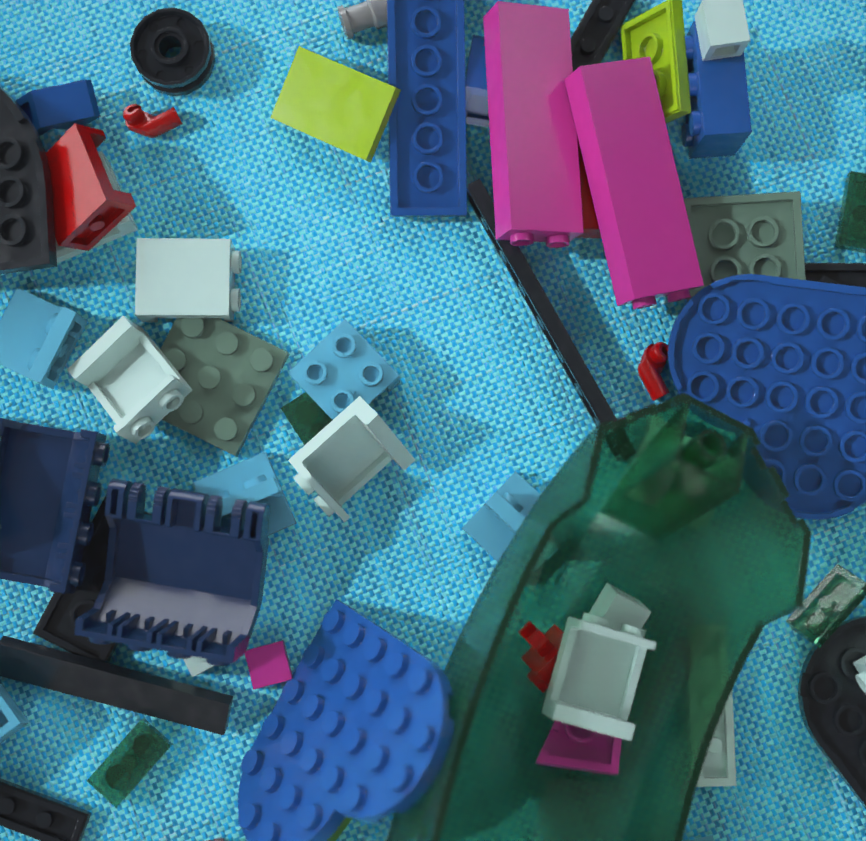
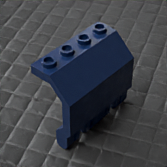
(47, 502)
(179, 575)

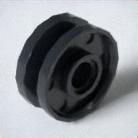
(170, 29)

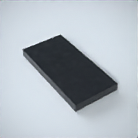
(60, 615)

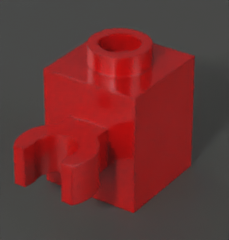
(542, 654)

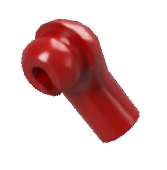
(148, 124)
(651, 367)

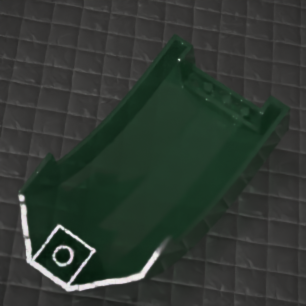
(698, 533)

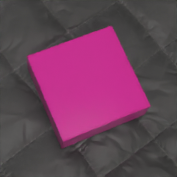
(268, 664)

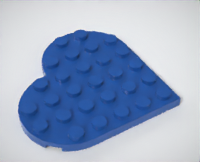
(790, 368)
(348, 736)

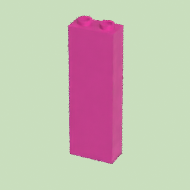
(532, 125)
(633, 182)

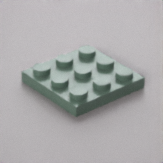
(747, 235)
(228, 379)

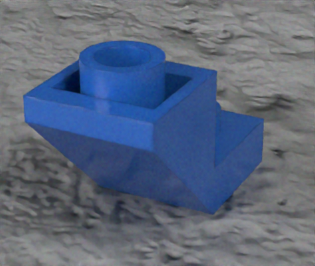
(476, 84)
(61, 106)

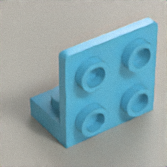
(38, 337)
(343, 370)

